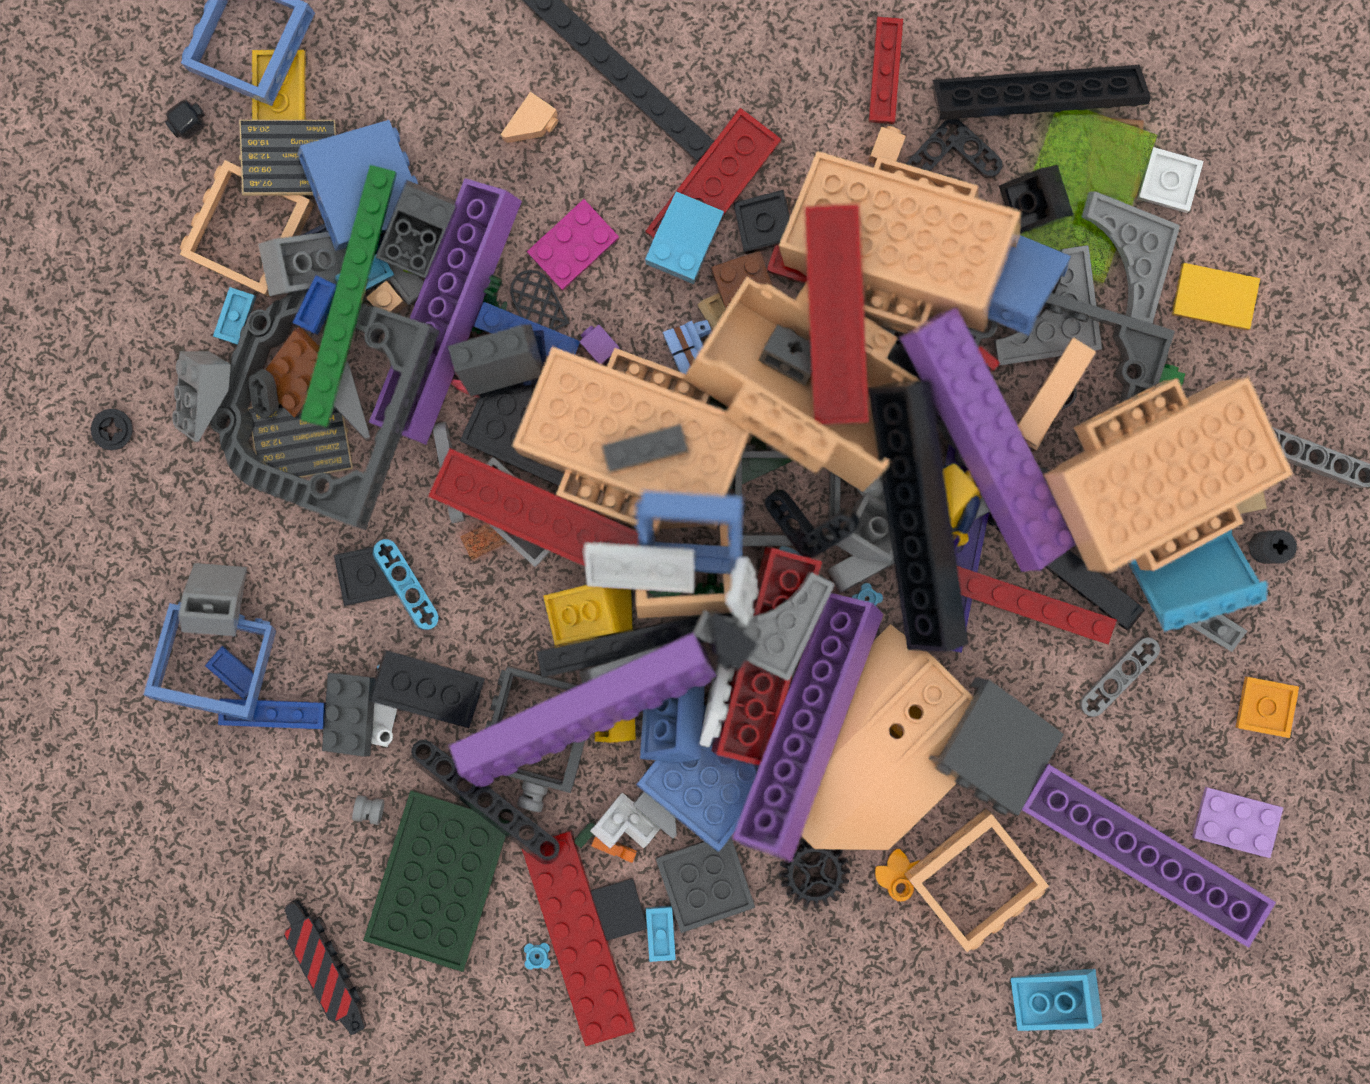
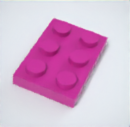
(573, 244)

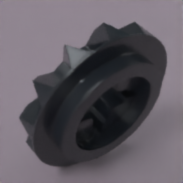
(105, 419)

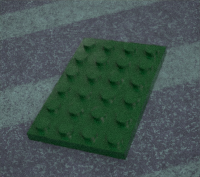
(436, 881)

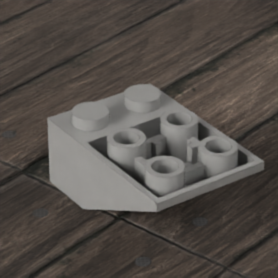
(199, 391)
(212, 599)

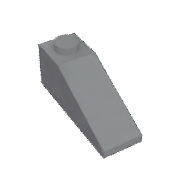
(349, 405)
(1221, 630)

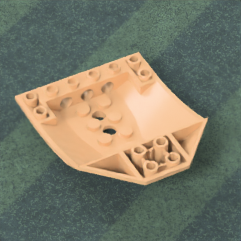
(879, 783)

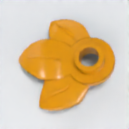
(894, 874)

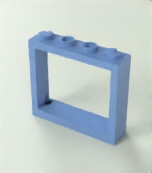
(280, 60)
(694, 508)
(153, 687)

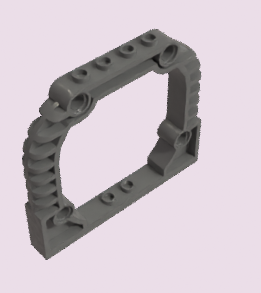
(1138, 341)
(353, 495)

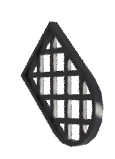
(534, 297)

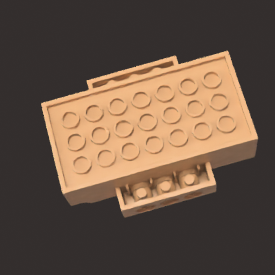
(922, 239)
(775, 404)
(591, 405)
(1165, 473)

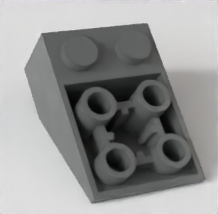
(416, 228)

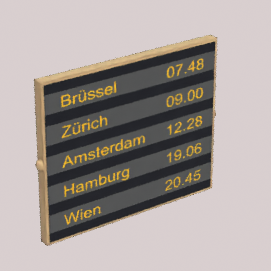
(271, 157)
(299, 445)

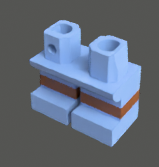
(684, 338)

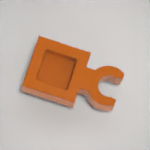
(616, 850)

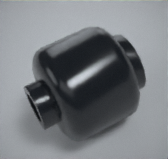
(185, 119)

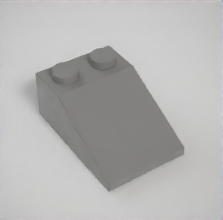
(295, 261)

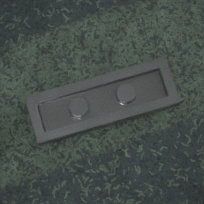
(645, 448)

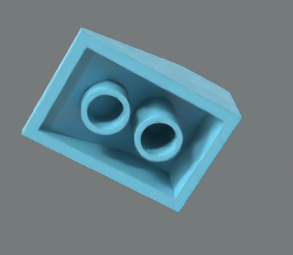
(684, 237)
(1057, 1000)

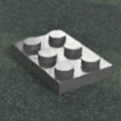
(348, 714)

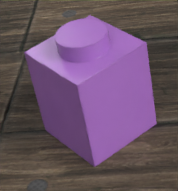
(598, 344)

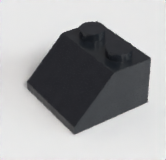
(1038, 197)

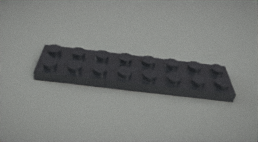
(1040, 92)

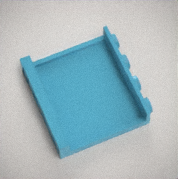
(1201, 584)

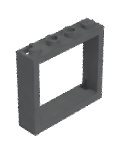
(780, 538)
(499, 705)

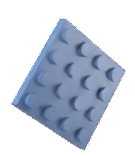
(702, 792)

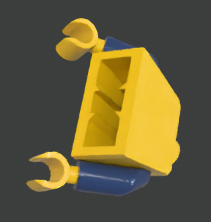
(962, 500)

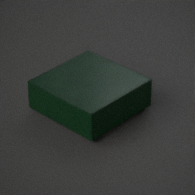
(585, 834)

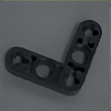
(957, 143)
(806, 532)

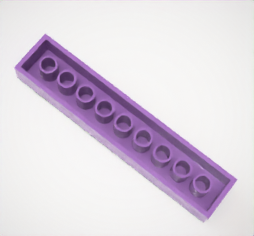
(454, 295)
(989, 440)
(583, 711)
(808, 727)
(1148, 855)

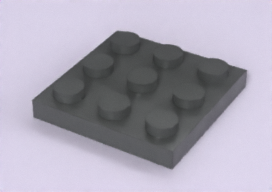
(704, 884)

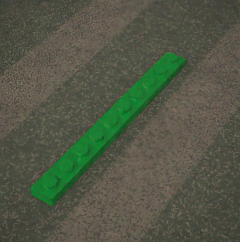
(348, 296)

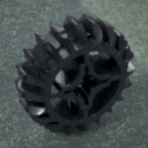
(808, 883)

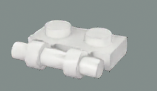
(742, 591)

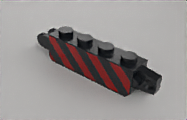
(323, 968)

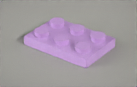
(1237, 822)

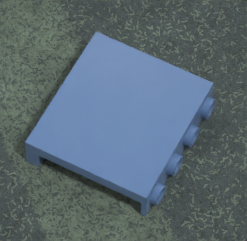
(339, 168)
(1026, 284)

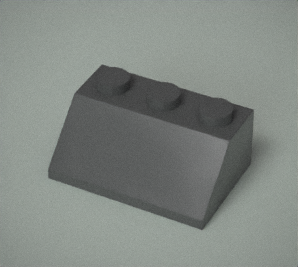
(497, 360)

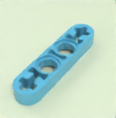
(408, 582)

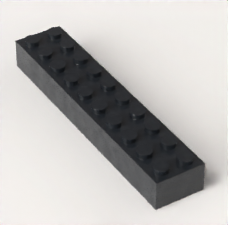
(918, 516)

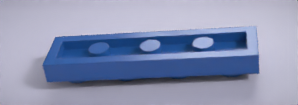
(493, 319)
(279, 714)

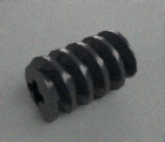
(1273, 547)

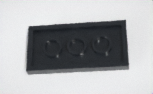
(426, 689)

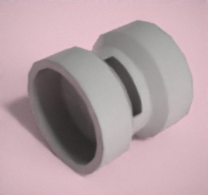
(532, 796)
(368, 810)

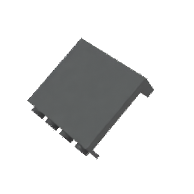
(998, 748)

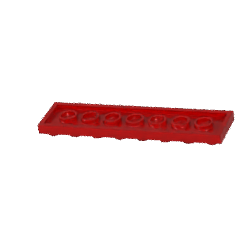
(836, 313)
(524, 508)
(580, 943)

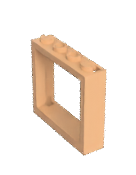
(201, 220)
(685, 604)
(953, 847)

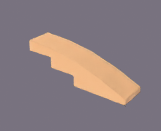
(1055, 391)

